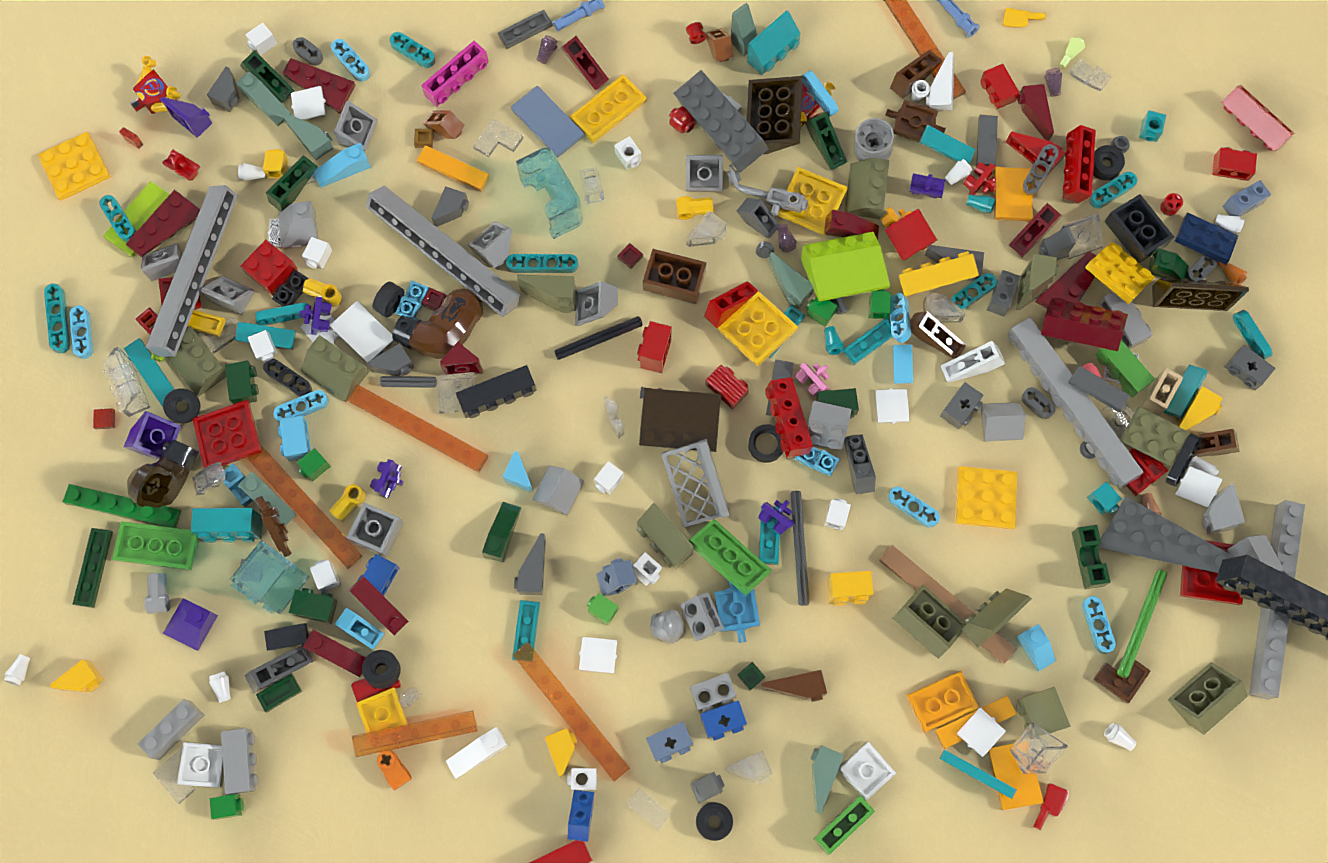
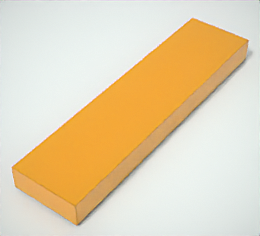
(453, 168)
(1000, 710)

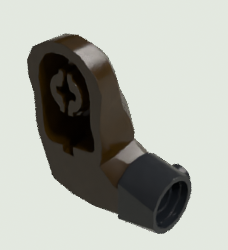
(162, 481)

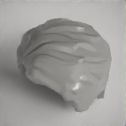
(667, 626)

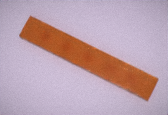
(414, 733)

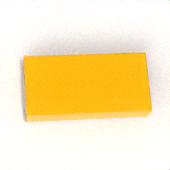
(206, 323)

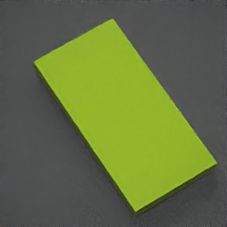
(138, 212)

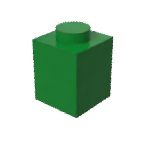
(879, 304)
(821, 310)
(312, 465)
(226, 806)

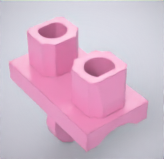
(806, 373)

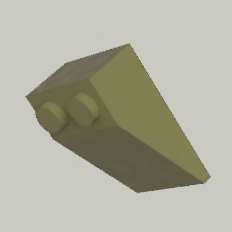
(553, 291)
(1044, 710)

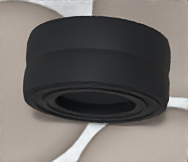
(1112, 154)
(388, 299)
(173, 398)
(377, 658)
(722, 830)

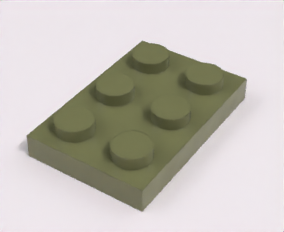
(1154, 436)

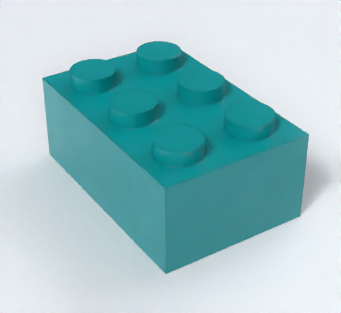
(226, 524)

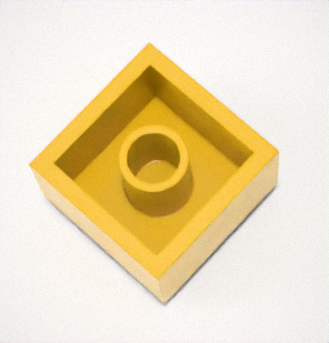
(850, 587)

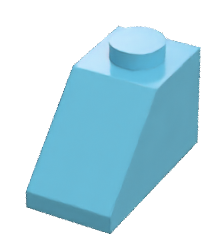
(359, 628)
(1037, 647)

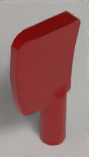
(363, 690)
(1053, 804)

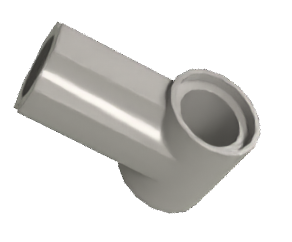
(157, 598)

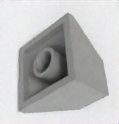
(297, 224)
(493, 244)
(595, 302)
(1223, 512)

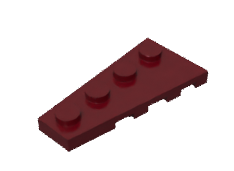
(335, 88)
(166, 220)
(1071, 284)

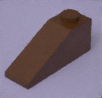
(916, 70)
(935, 334)
(1218, 443)
(802, 686)

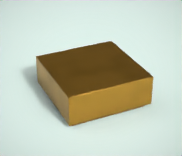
(423, 137)

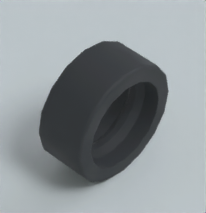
(765, 458)

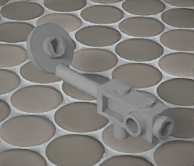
(775, 197)

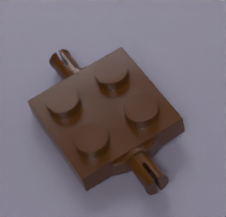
(913, 119)
(276, 529)

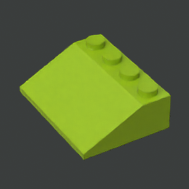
(845, 266)

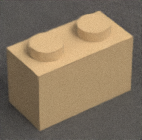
(1162, 391)

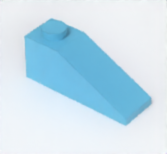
(342, 165)

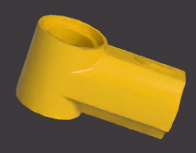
(689, 207)
(318, 289)
(346, 504)

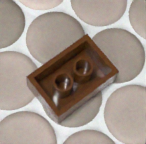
(674, 276)

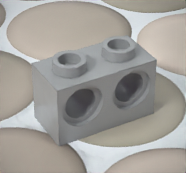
(703, 615)
(710, 687)

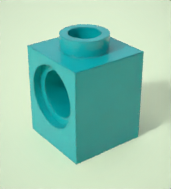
(1154, 120)
(1105, 499)

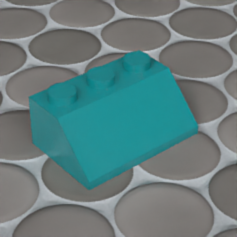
(773, 43)

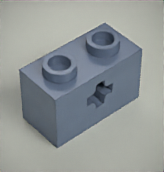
(1247, 199)
(616, 577)
(678, 733)

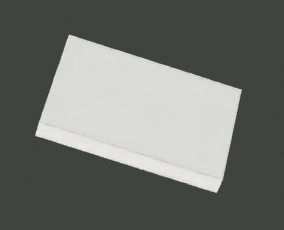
(362, 332)

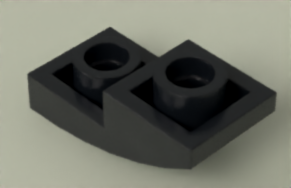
(292, 290)
(286, 636)

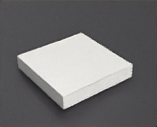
(200, 765)
(867, 771)

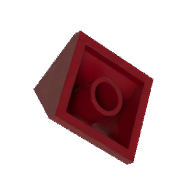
(460, 361)

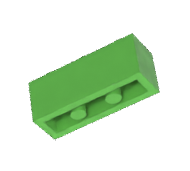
(1125, 368)
(844, 825)

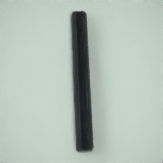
(598, 338)

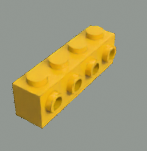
(938, 275)

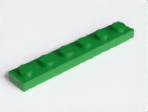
(120, 506)

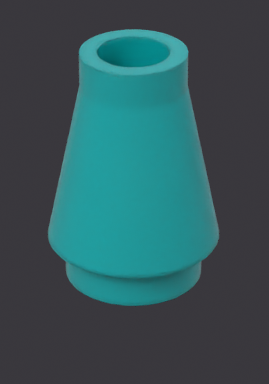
(981, 203)
(832, 341)

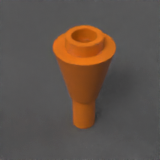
(1235, 274)

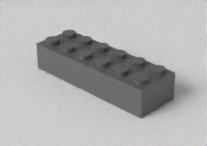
(721, 121)

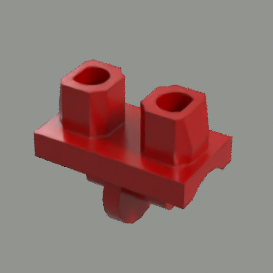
(181, 165)
(975, 184)

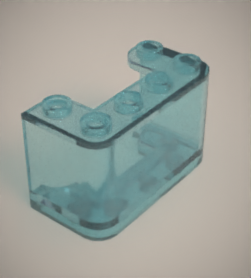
(544, 170)
(268, 578)

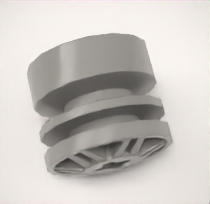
(874, 133)

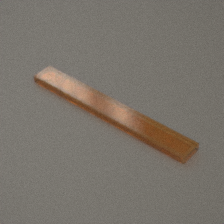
(919, 36)
(418, 428)
(305, 508)
(571, 711)

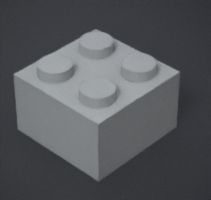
(828, 424)
(375, 529)

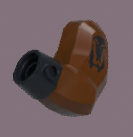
(445, 328)

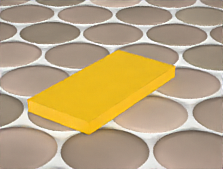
(608, 108)

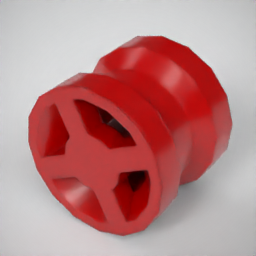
(696, 33)
(1173, 199)

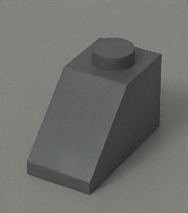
(224, 91)
(450, 206)
(758, 216)
(1058, 244)
(392, 362)

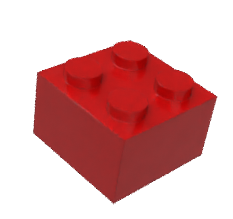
(268, 267)
(655, 346)

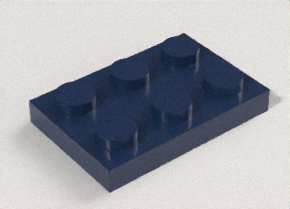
(1206, 238)

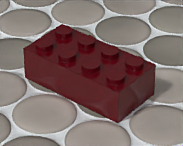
(1084, 324)

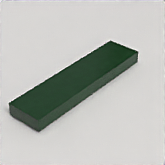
(92, 568)

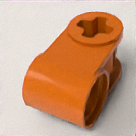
(396, 772)

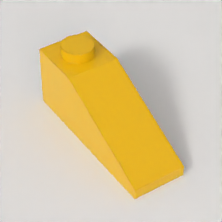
(1201, 408)

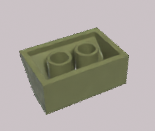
(867, 188)
(1036, 278)
(197, 363)
(333, 368)
(664, 536)
(994, 615)
(930, 621)
(1208, 697)

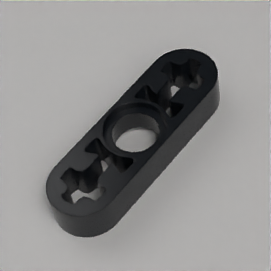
(285, 370)
(1183, 459)

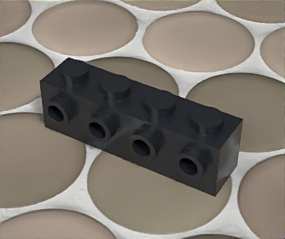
(496, 391)

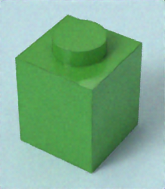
(602, 608)

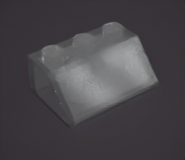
(125, 383)

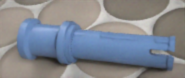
(585, 9)
(962, 19)

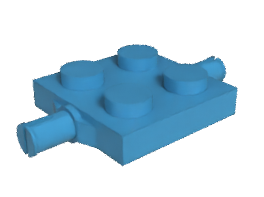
(737, 610)

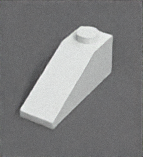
(942, 87)
(974, 362)
(477, 752)

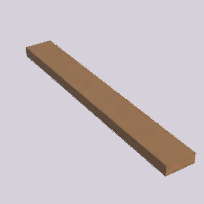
(915, 577)

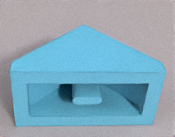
(516, 474)

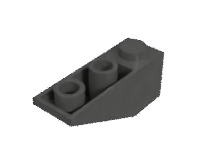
(860, 465)
(707, 787)

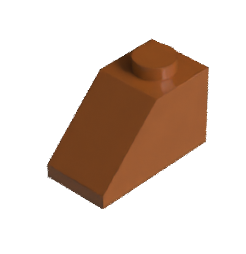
(720, 44)
(444, 124)

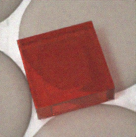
(131, 137)
(104, 418)

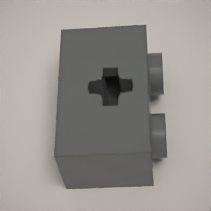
(1003, 293)
(1258, 370)
(954, 413)

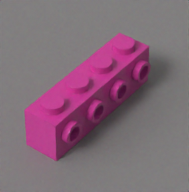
(455, 74)

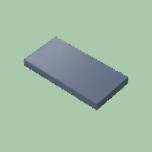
(547, 121)

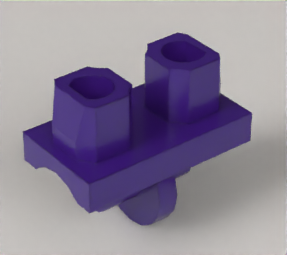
(927, 185)
(318, 324)
(389, 478)
(783, 521)

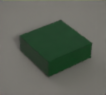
(751, 676)

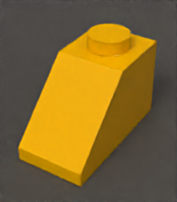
(79, 678)
(561, 749)

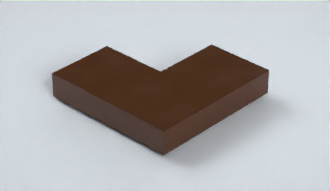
(1122, 687)

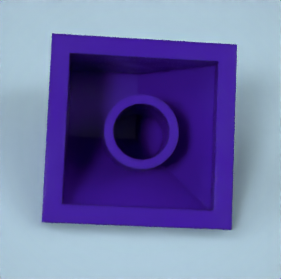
(188, 115)
(150, 435)
(190, 624)

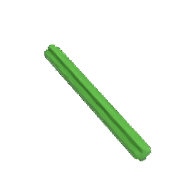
(1142, 623)

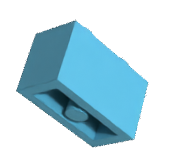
(294, 438)

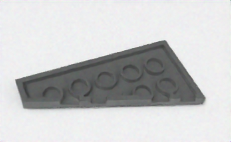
(1149, 535)

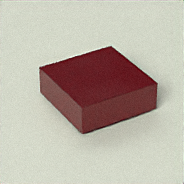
(630, 256)
(433, 299)

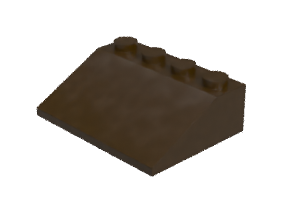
(776, 110)
(1196, 294)
(679, 418)

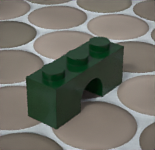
(1087, 545)

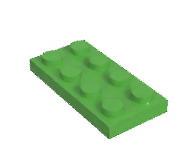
(155, 546)
(730, 557)

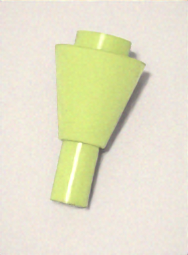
(1074, 47)

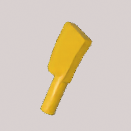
(1019, 18)

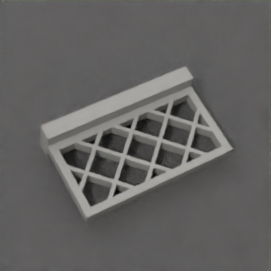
(712, 479)

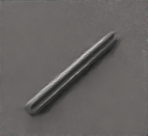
(799, 547)

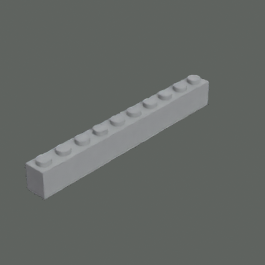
(443, 251)
(191, 271)
(1074, 403)
(1274, 628)

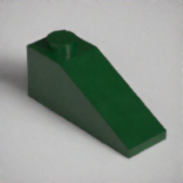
(267, 75)
(826, 140)
(291, 184)
(501, 532)

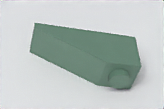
(742, 29)
(262, 97)
(310, 136)
(793, 285)
(255, 487)
(824, 770)

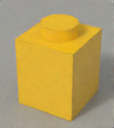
(275, 163)

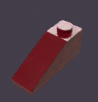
(584, 62)
(1036, 108)
(847, 224)
(1035, 230)
(378, 605)
(335, 652)

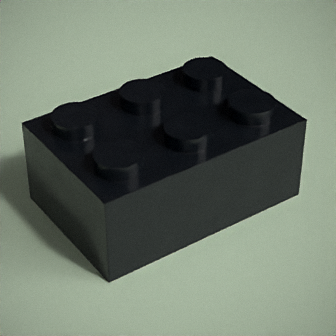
(1139, 228)

